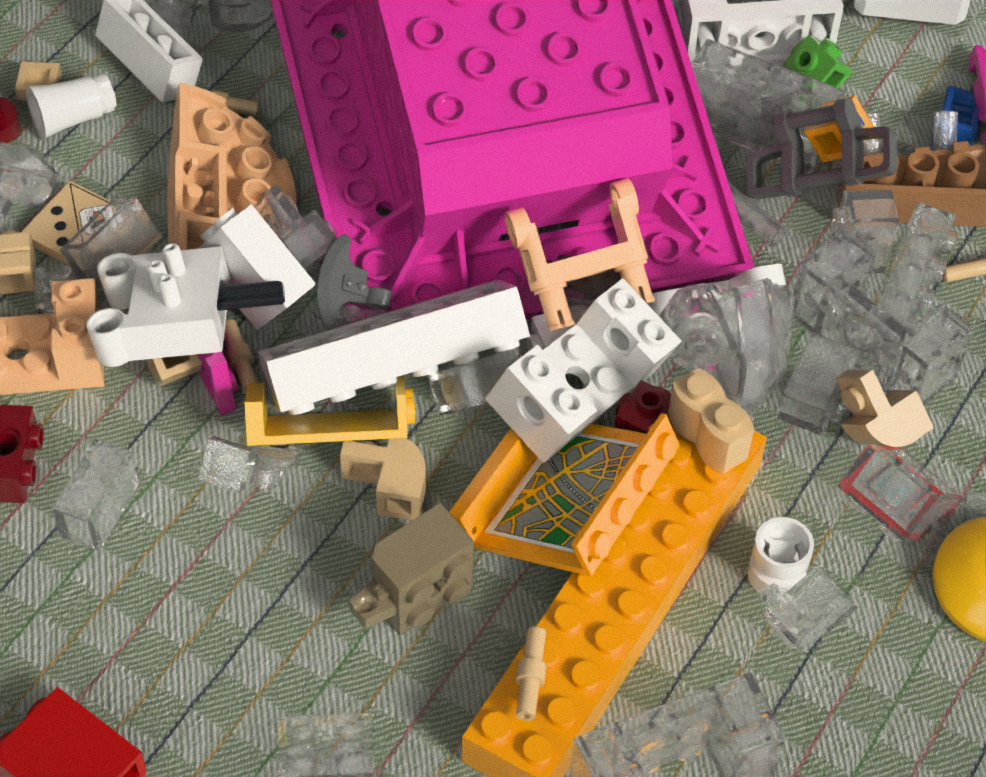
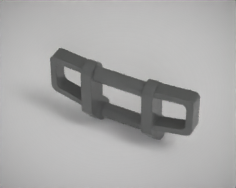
(792, 152)

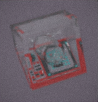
(898, 492)

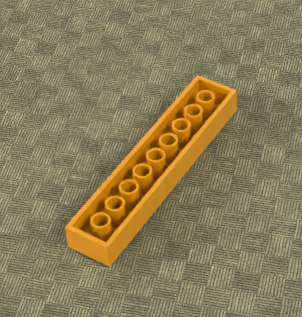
(607, 619)

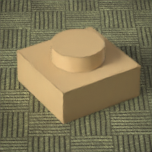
(36, 74)

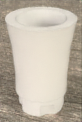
(69, 103)

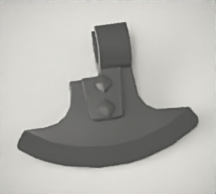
(345, 283)

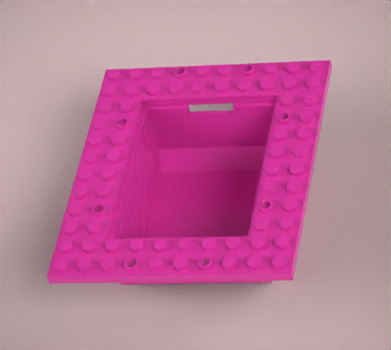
(502, 109)

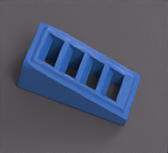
(956, 100)

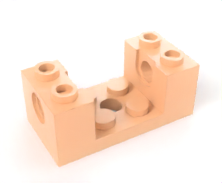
(56, 343)

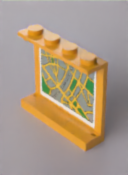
(569, 506)

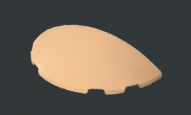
(216, 165)

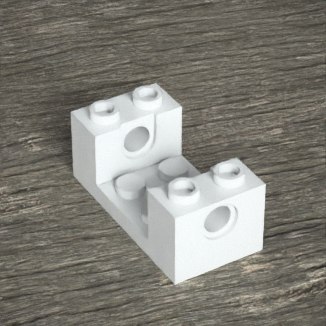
(737, 24)
(607, 349)

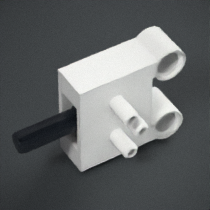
(173, 304)

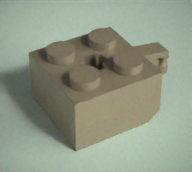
(417, 572)

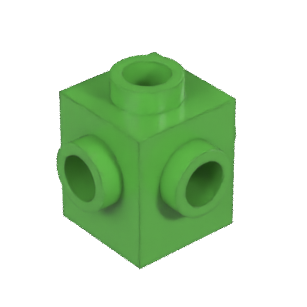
(819, 61)

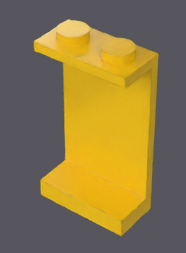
(326, 426)

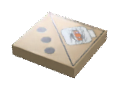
(63, 219)

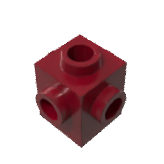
(642, 407)

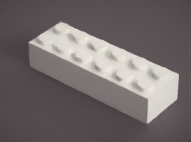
(394, 345)

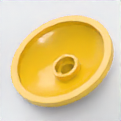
(961, 577)

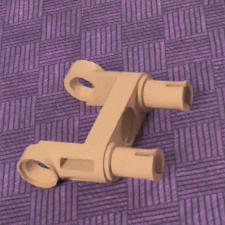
(551, 278)

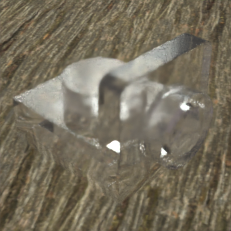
(175, 13)

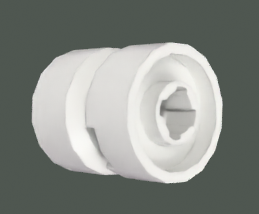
(780, 554)

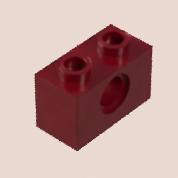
(21, 437)

